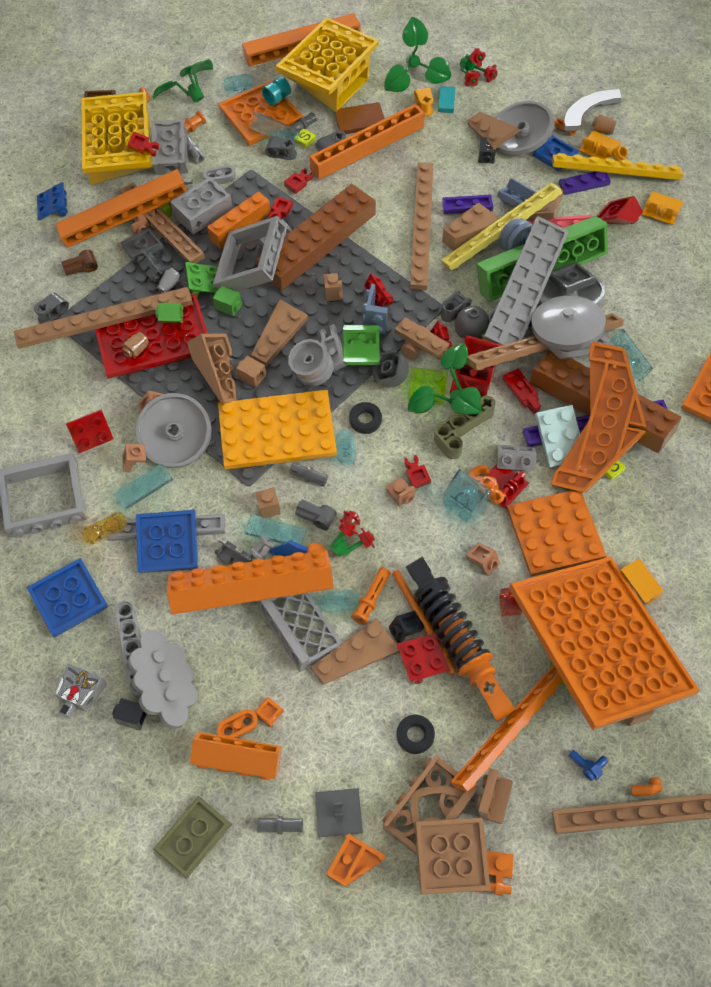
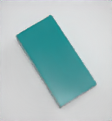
(446, 99)

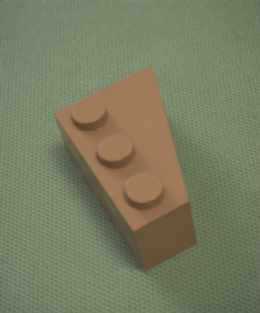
(467, 226)

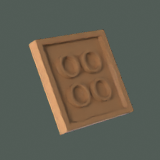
(451, 856)

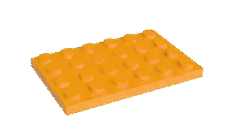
(276, 429)

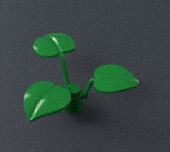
(437, 72)
(194, 90)
(462, 401)

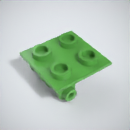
(200, 278)

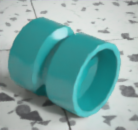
(276, 91)

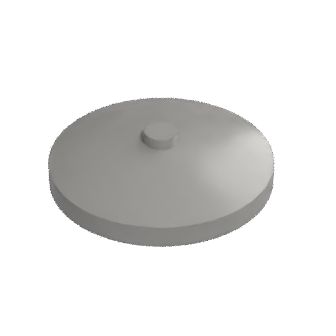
(534, 126)
(593, 292)
(568, 322)
(174, 430)

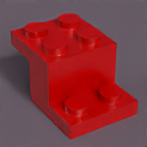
(470, 377)

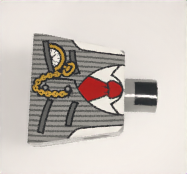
(78, 690)

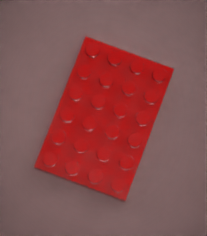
(165, 344)

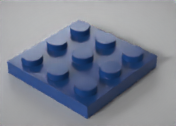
(166, 541)
(67, 597)

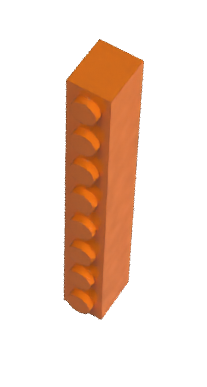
(281, 44)
(367, 141)
(121, 208)

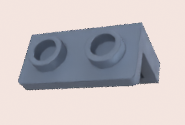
(515, 193)

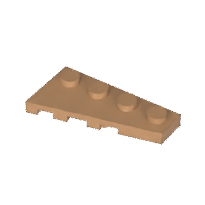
(279, 330)

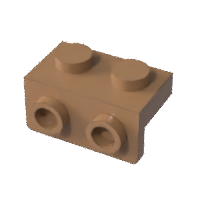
(495, 797)

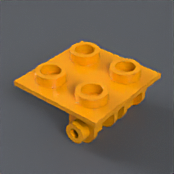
(598, 145)
(662, 208)

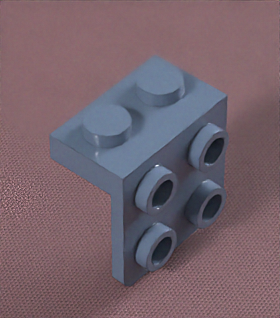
(374, 314)

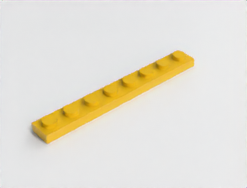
(619, 167)

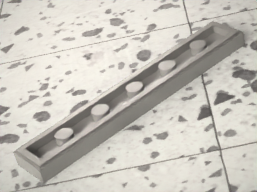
(205, 526)

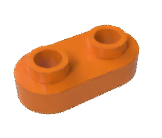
(236, 723)

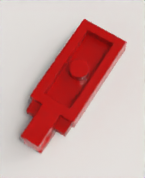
(522, 390)

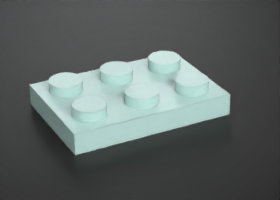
(558, 433)

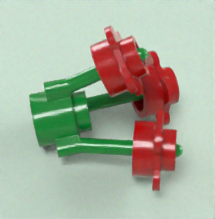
(473, 61)
(348, 527)

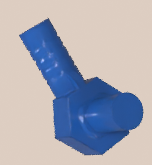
(592, 770)

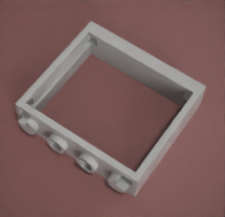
(274, 231)
(34, 470)

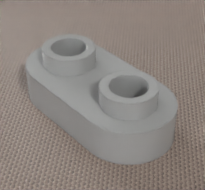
(220, 174)

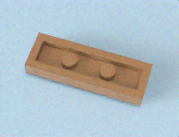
(421, 338)

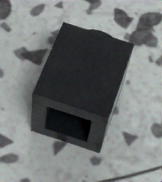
(129, 714)

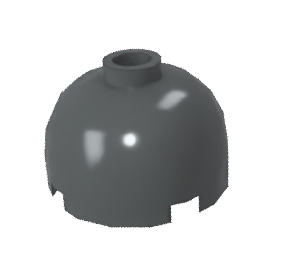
(471, 322)
(391, 369)

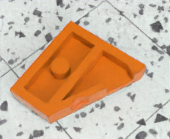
(353, 861)

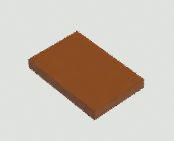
(358, 117)

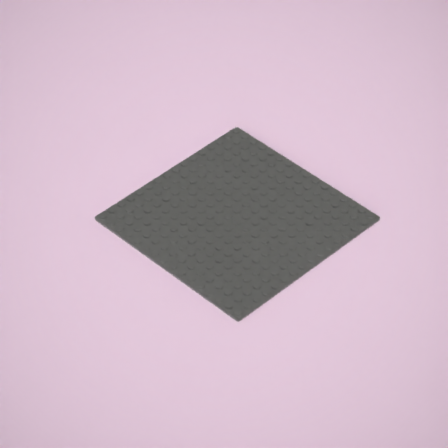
(258, 304)

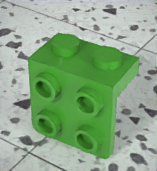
(361, 344)

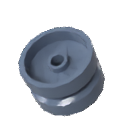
(514, 233)

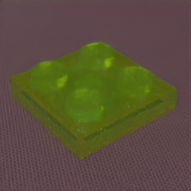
(427, 377)

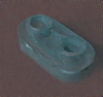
(238, 82)
(346, 448)
(339, 603)

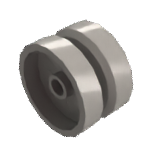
(311, 362)

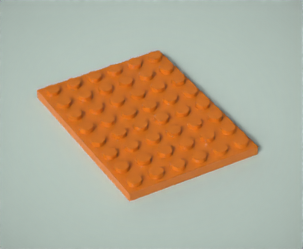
(603, 642)

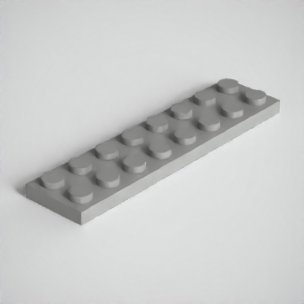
(526, 282)

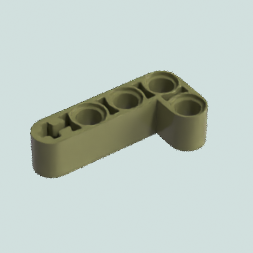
(466, 423)

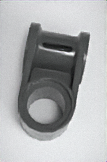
(329, 140)
(279, 147)
(51, 306)
(453, 306)

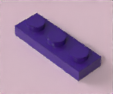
(584, 182)
(461, 204)

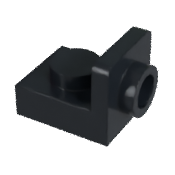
(485, 154)
(405, 625)

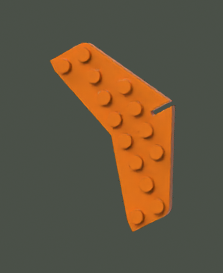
(607, 433)

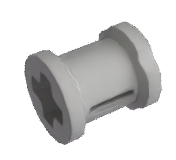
(263, 541)

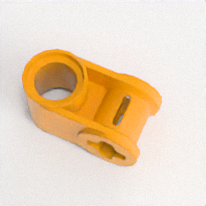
(424, 100)

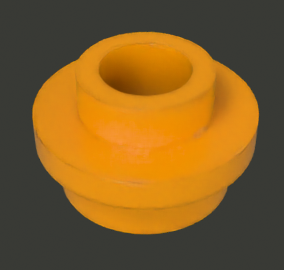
(620, 153)

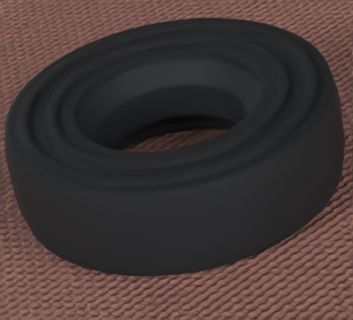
(365, 407)
(418, 721)

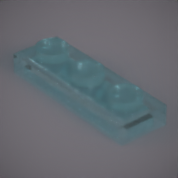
(273, 127)
(639, 365)
(143, 487)
(274, 530)

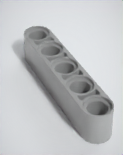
(128, 640)

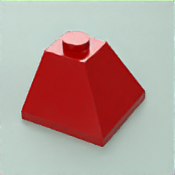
(621, 211)

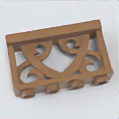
(459, 798)

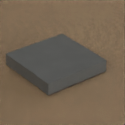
(143, 240)
(572, 278)

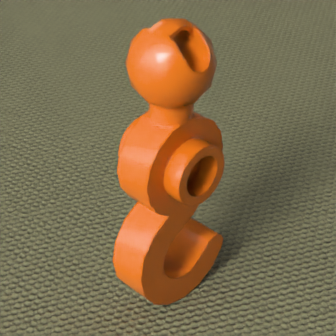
(496, 496)

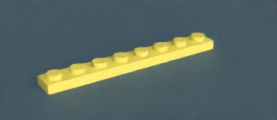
(493, 231)

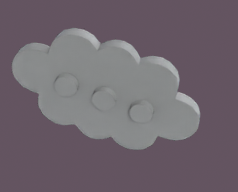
(162, 679)

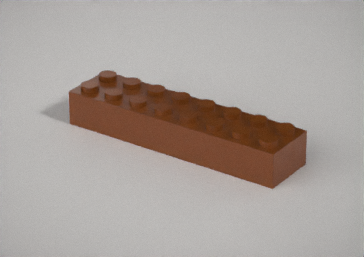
(322, 233)
(571, 384)

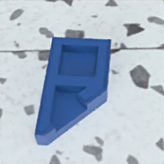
(288, 548)

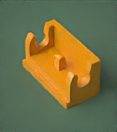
(642, 581)

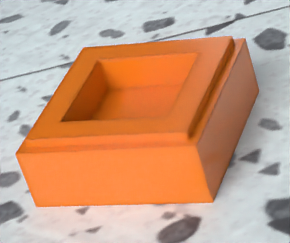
(269, 711)

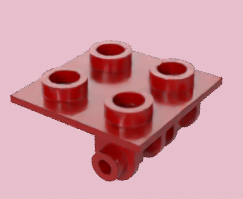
(90, 431)
(509, 483)
(422, 657)

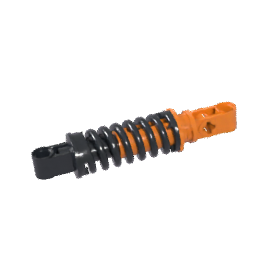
(456, 637)

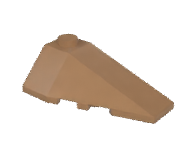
(212, 357)

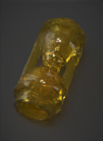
(96, 531)

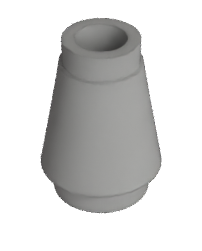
(169, 279)

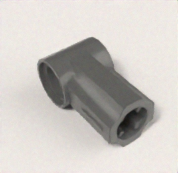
(321, 516)

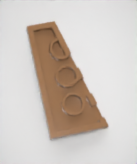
(360, 650)

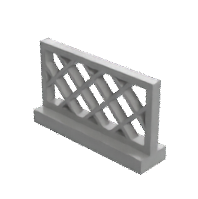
(286, 636)

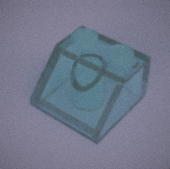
(466, 497)

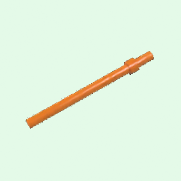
(415, 607)

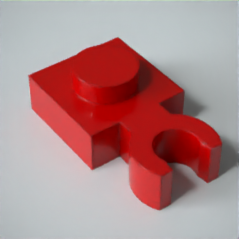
(140, 144)
(297, 182)
(281, 207)
(417, 474)

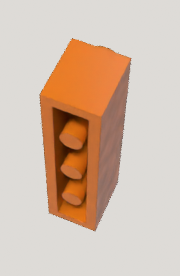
(247, 213)
(236, 755)

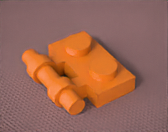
(499, 866)

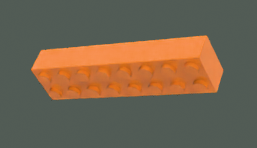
(249, 581)

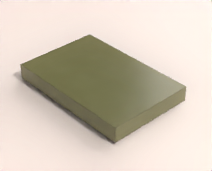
(192, 837)

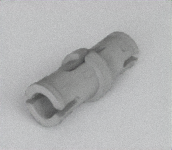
(193, 149)

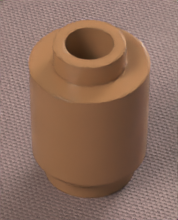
(604, 124)
(135, 345)

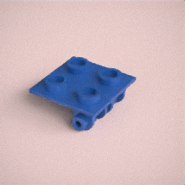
(52, 201)

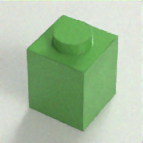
(227, 301)
(169, 313)

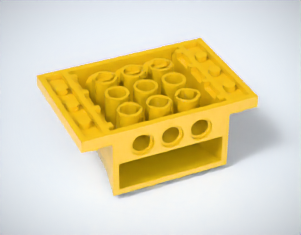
(330, 62)
(106, 133)

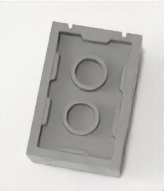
(172, 142)
(201, 205)

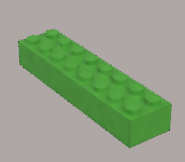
(583, 243)

